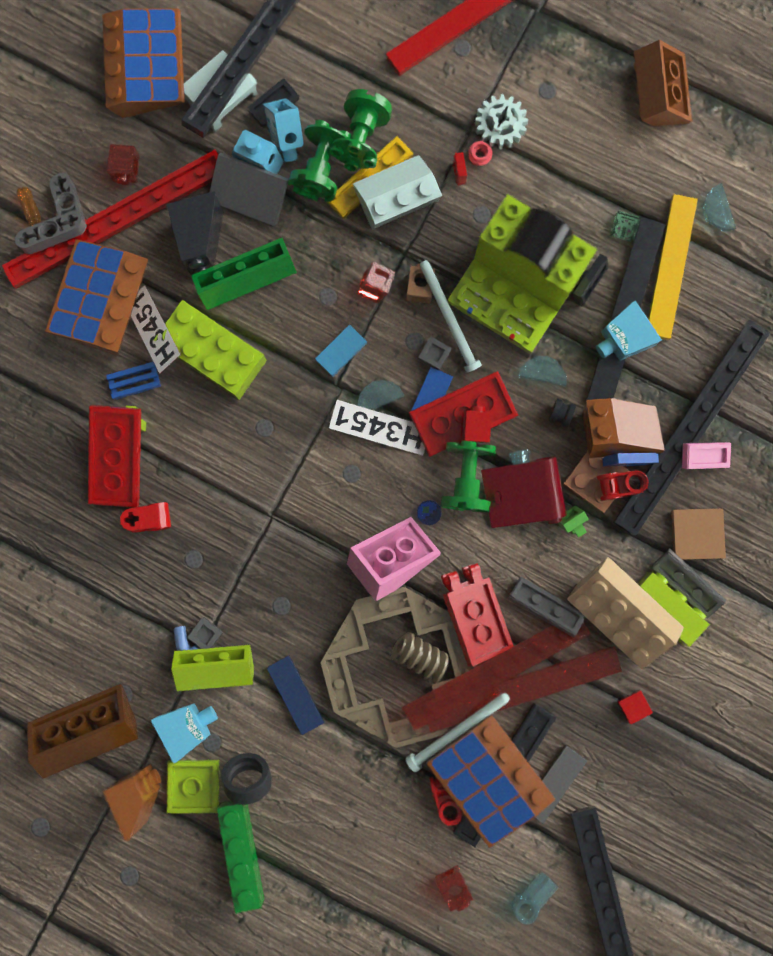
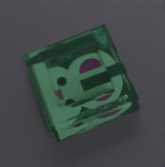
(625, 226)

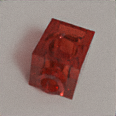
(123, 164)
(375, 282)
(451, 878)

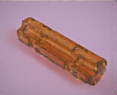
(28, 205)

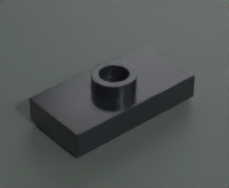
(590, 280)

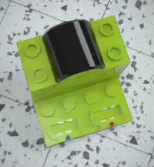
(520, 274)

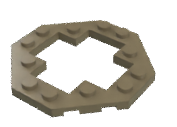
(352, 639)

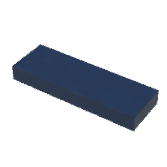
(295, 695)

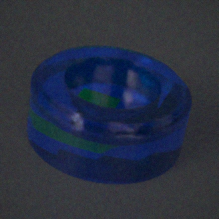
(429, 512)

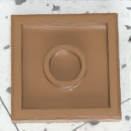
(698, 533)

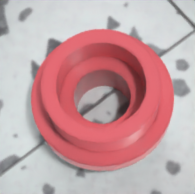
(480, 146)

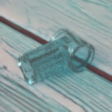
(536, 895)

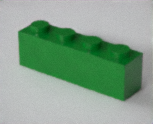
(244, 274)
(240, 856)

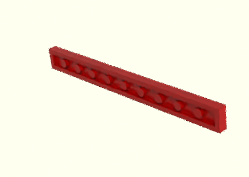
(117, 218)

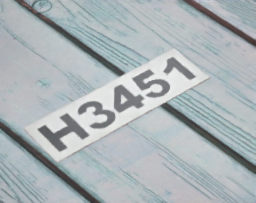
(149, 326)
(376, 427)

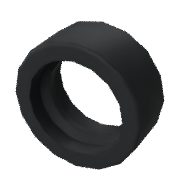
(249, 794)

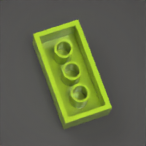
(213, 350)

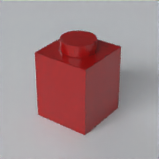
(476, 425)

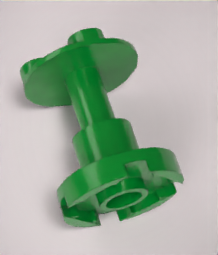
(366, 114)
(314, 179)
(467, 487)

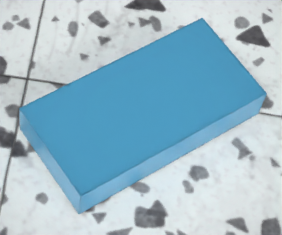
(341, 350)

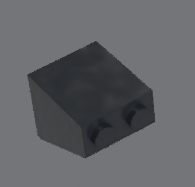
(197, 230)

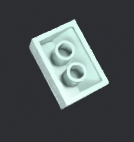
(397, 191)

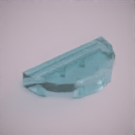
(717, 209)
(544, 370)
(379, 393)

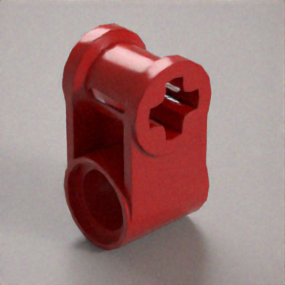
(617, 484)
(151, 518)
(442, 800)

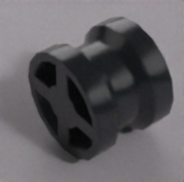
(562, 412)

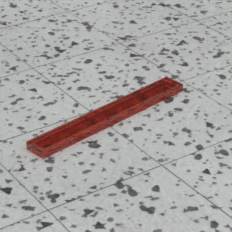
(489, 675)
(539, 684)

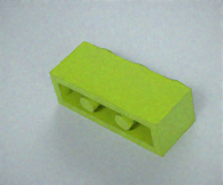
(675, 604)
(213, 667)

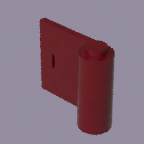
(527, 493)

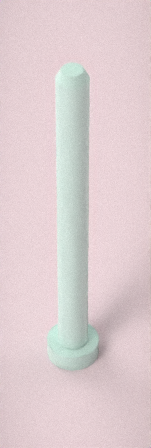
(445, 308)
(415, 761)

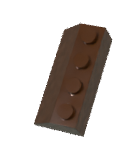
(81, 731)

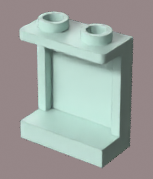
(198, 81)

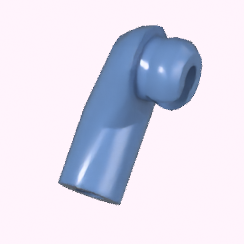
(181, 639)

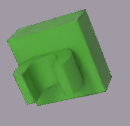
(574, 521)

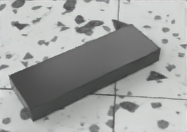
(689, 583)
(547, 607)
(560, 777)

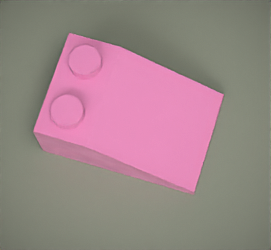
(391, 557)

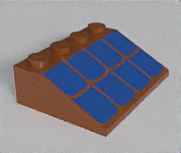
(142, 60)
(97, 296)
(490, 781)

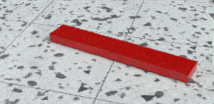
(441, 33)

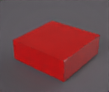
(459, 168)
(635, 707)

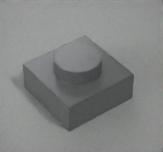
(434, 353)
(205, 634)

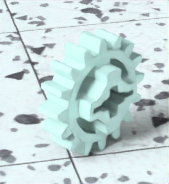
(493, 113)

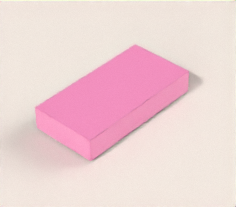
(706, 455)

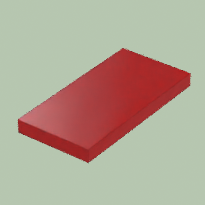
(443, 418)
(114, 456)

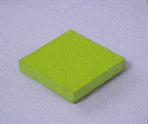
(193, 786)

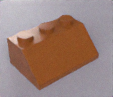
(662, 85)
(133, 799)

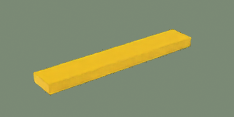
(672, 264)

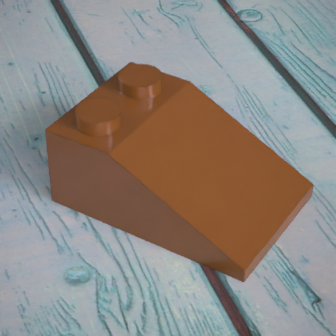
(621, 427)

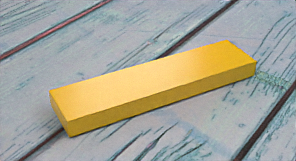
(391, 155)

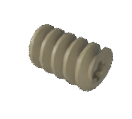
(421, 655)

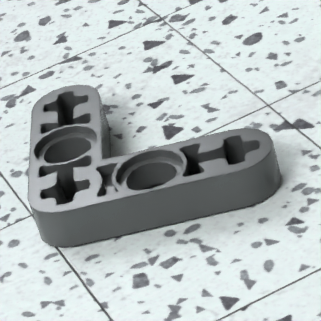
(65, 218)

